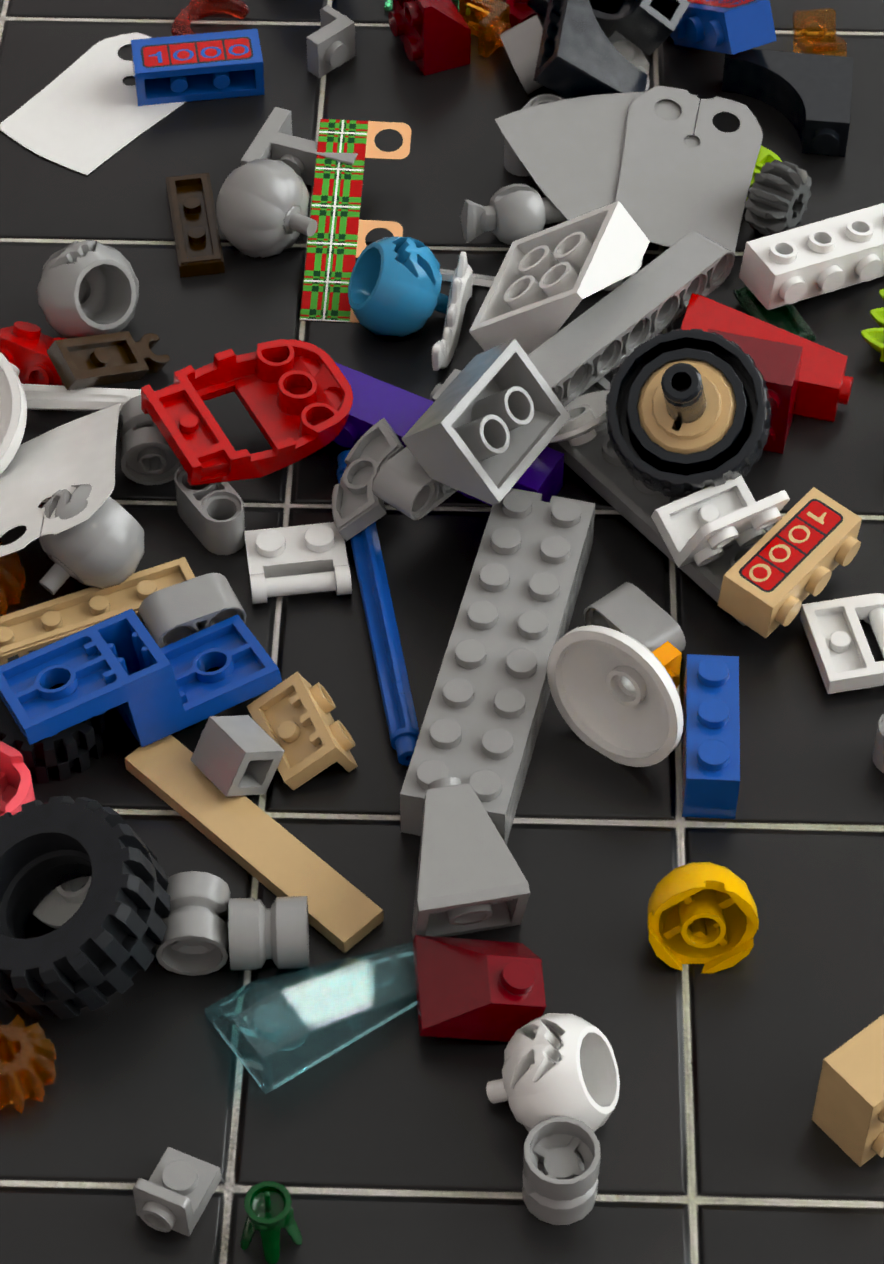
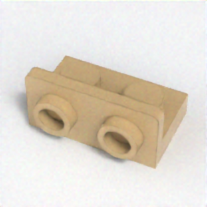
(302, 724)

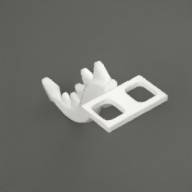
(459, 294)

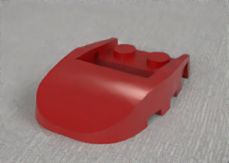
(286, 388)

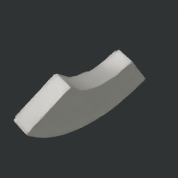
(353, 499)

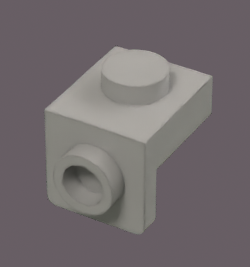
(330, 44)

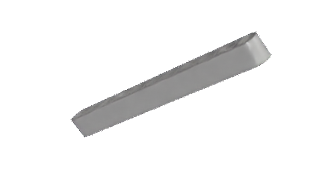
(587, 349)

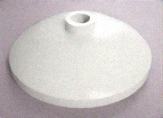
(615, 695)

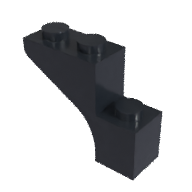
(640, 21)

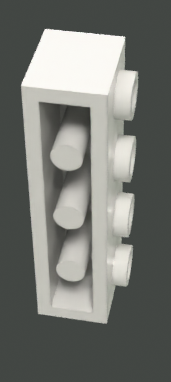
(815, 258)

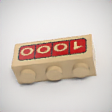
(790, 563)

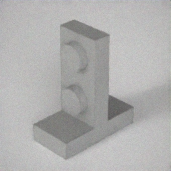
(277, 143)

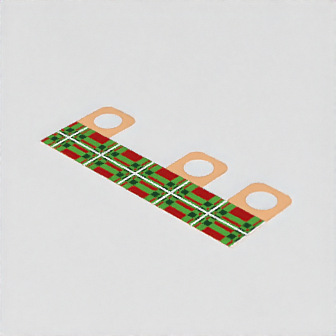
(337, 212)

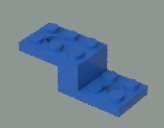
(127, 670)

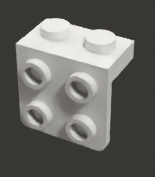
(715, 518)

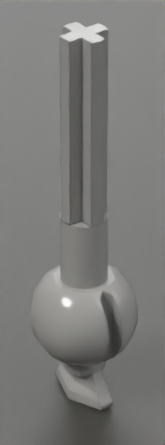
(511, 214)

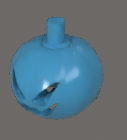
(396, 286)

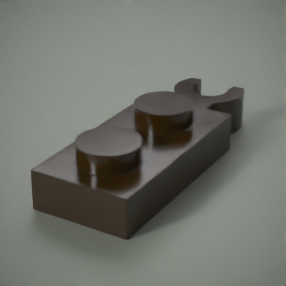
(105, 359)

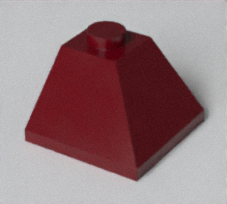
(476, 987)

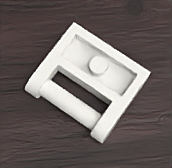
(296, 561)
(840, 641)

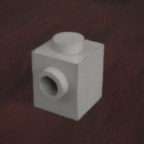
(237, 755)

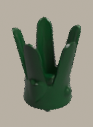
(269, 1211)

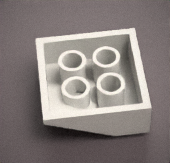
(553, 272)

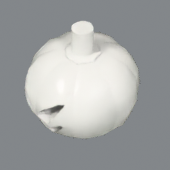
(558, 1070)

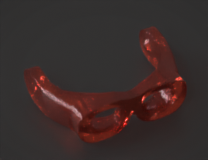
(202, 8)

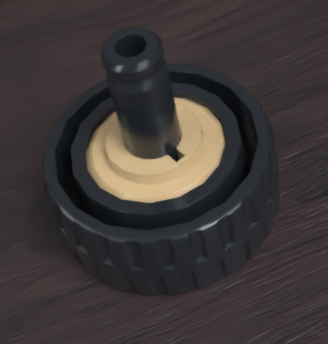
(688, 412)

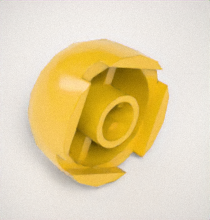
(702, 917)

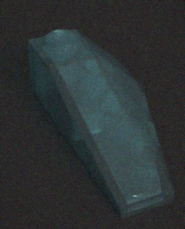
(311, 1013)

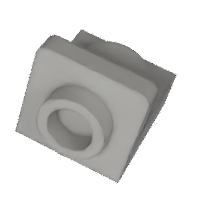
(176, 1192)

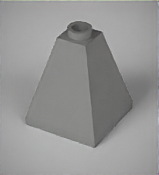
(464, 867)

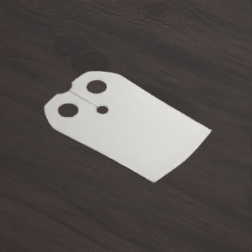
(86, 110)
(52, 462)

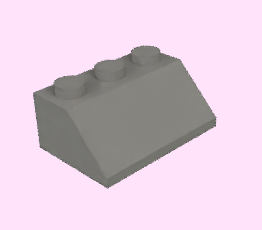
(488, 424)

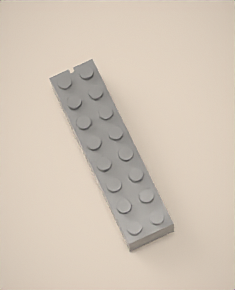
(497, 656)

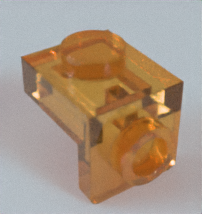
(487, 21)
(816, 33)

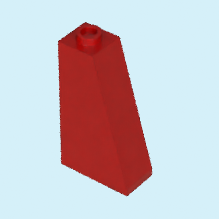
(821, 372)

